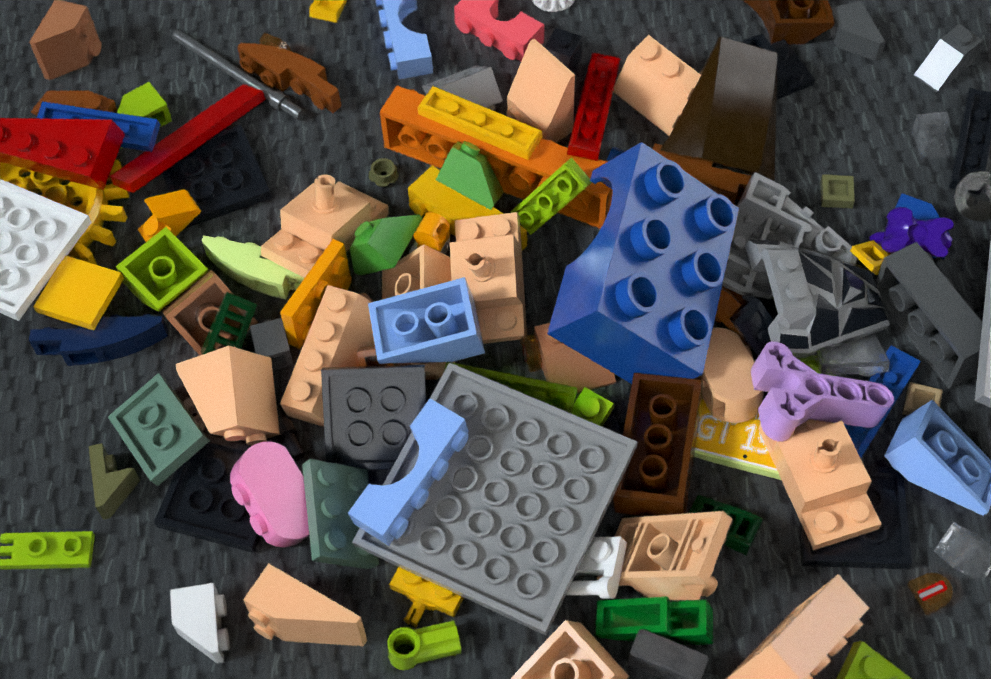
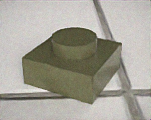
(837, 191)

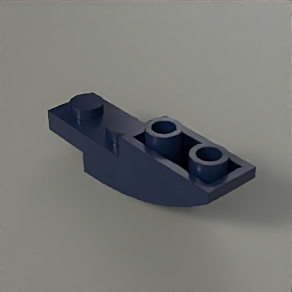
(110, 340)

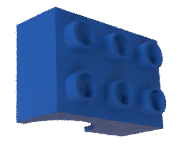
(652, 274)

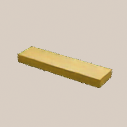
(480, 122)

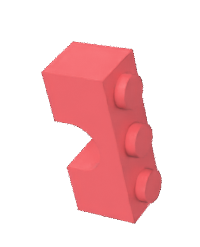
(508, 36)

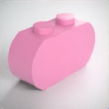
(272, 493)

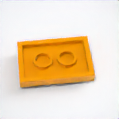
(301, 308)

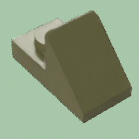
(109, 484)

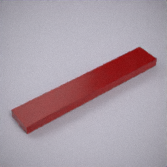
(594, 107)
(187, 138)

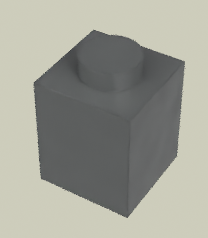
(271, 341)

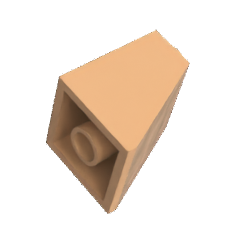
(233, 393)

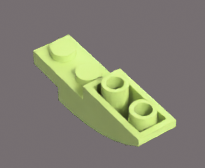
(248, 267)

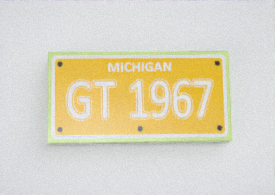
(733, 444)

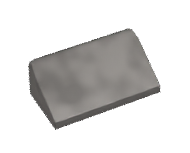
(665, 657)

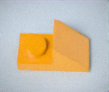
(169, 210)

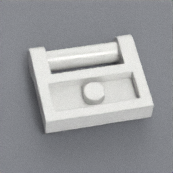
(602, 559)

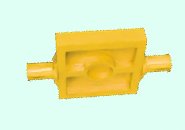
(424, 596)

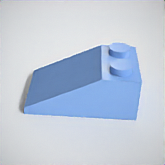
(427, 325)
(941, 458)

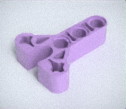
(803, 394)

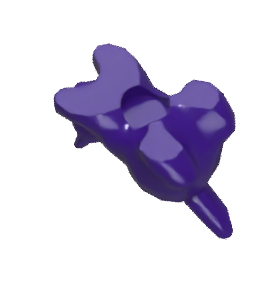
(905, 230)

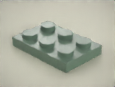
(158, 429)
(330, 495)

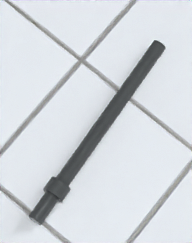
(276, 98)

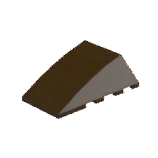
(731, 110)

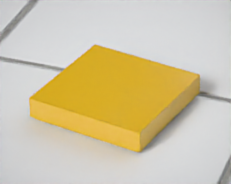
(78, 292)

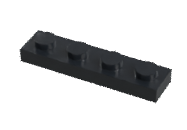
(974, 137)

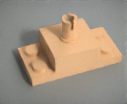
(317, 217)
(491, 261)
(824, 482)
(672, 553)

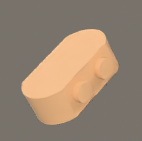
(728, 379)

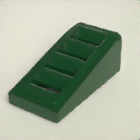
(240, 333)
(740, 517)

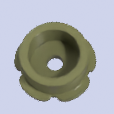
(383, 166)

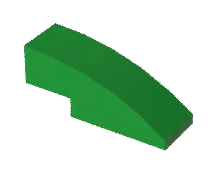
(677, 621)

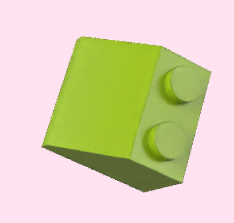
(161, 270)

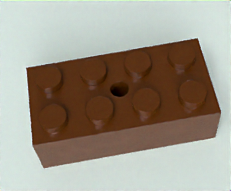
(665, 424)

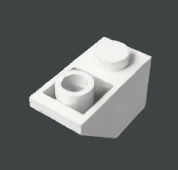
(197, 615)

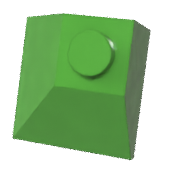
(470, 175)
(382, 243)

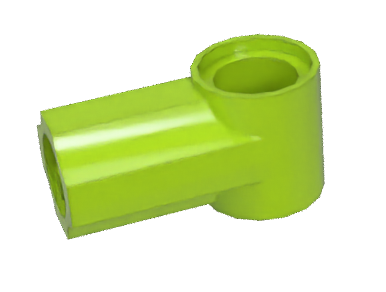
(428, 644)

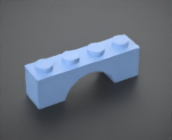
(410, 49)
(385, 508)

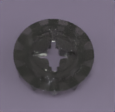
(964, 199)

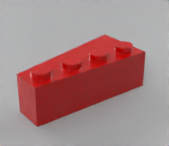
(62, 148)

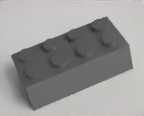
(931, 313)

